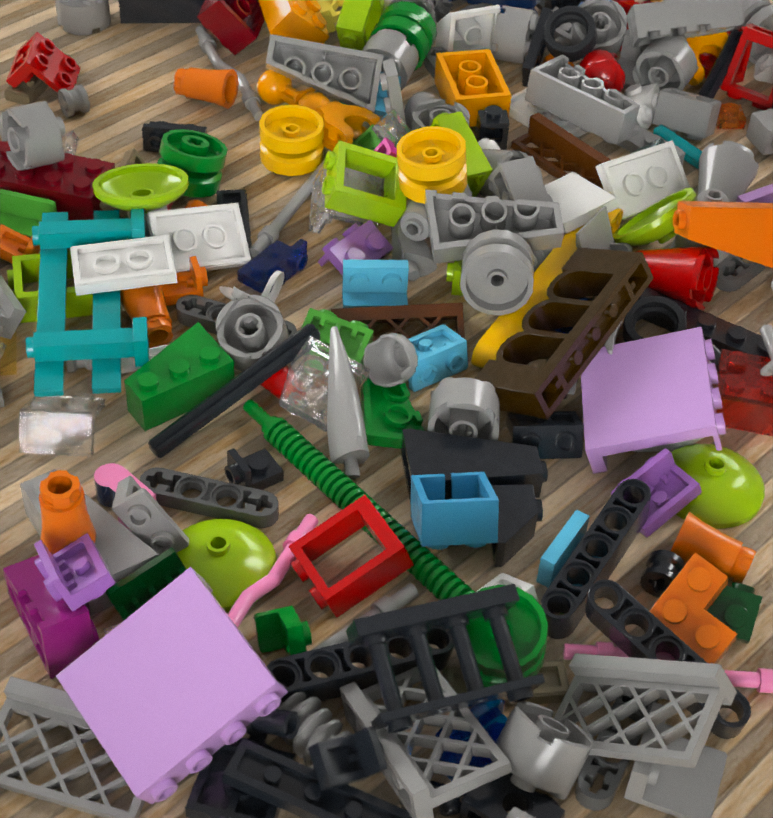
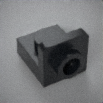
(253, 471)

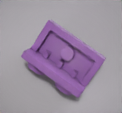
(359, 243)
(669, 488)
(74, 572)

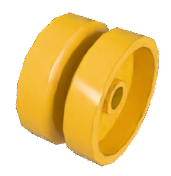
(291, 140)
(431, 161)

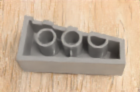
(682, 18)
(330, 69)
(582, 100)
(460, 218)
(116, 544)

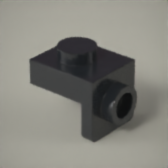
(348, 758)

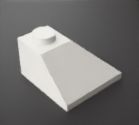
(468, 29)

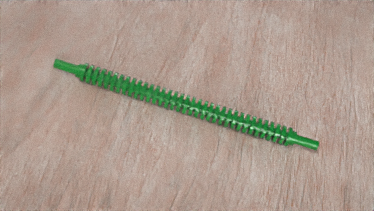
(343, 491)

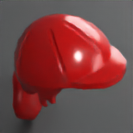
(605, 67)

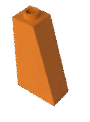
(732, 227)

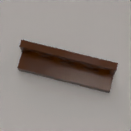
(561, 145)
(405, 314)

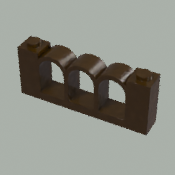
(534, 391)

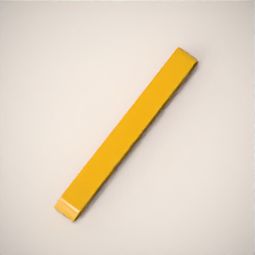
(550, 268)

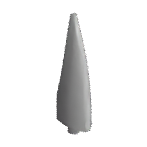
(416, 252)
(344, 413)

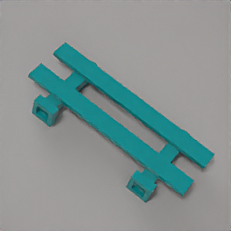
(107, 339)

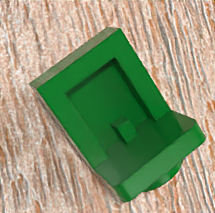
(280, 630)

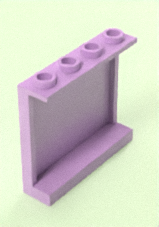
(650, 395)
(170, 687)

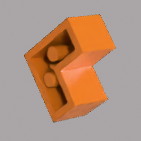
(685, 609)

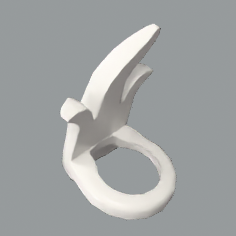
(276, 278)

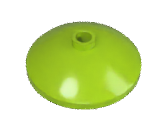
(141, 186)
(653, 222)
(728, 483)
(228, 556)

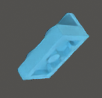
(374, 283)
(439, 354)

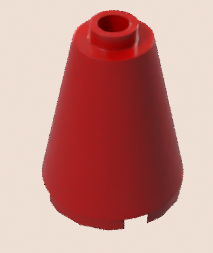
(684, 273)

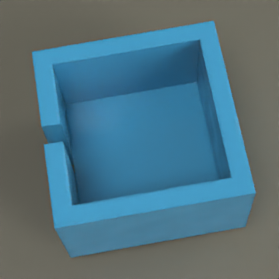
(464, 519)

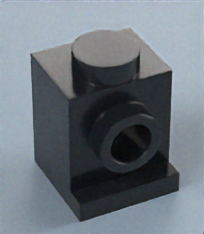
(494, 125)

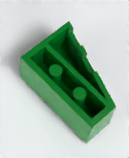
(178, 378)

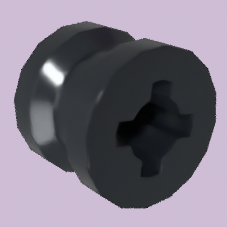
(660, 571)

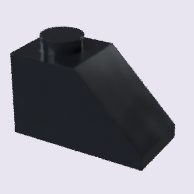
(516, 520)

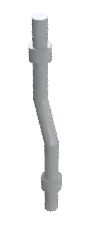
(249, 97)

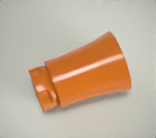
(207, 85)
(149, 303)
(63, 511)
(714, 546)

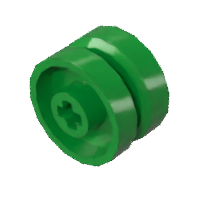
(413, 23)
(198, 156)
(529, 635)

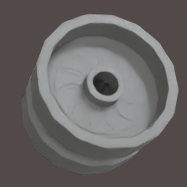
(761, 14)
(497, 272)

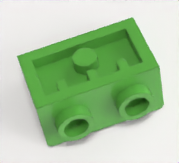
(353, 334)

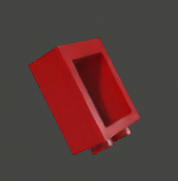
(763, 37)
(365, 579)

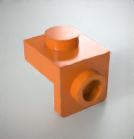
(15, 244)
(188, 283)

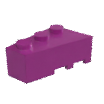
(52, 626)

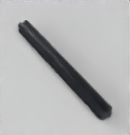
(231, 392)

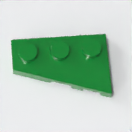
(387, 413)

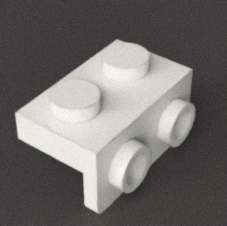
(647, 98)

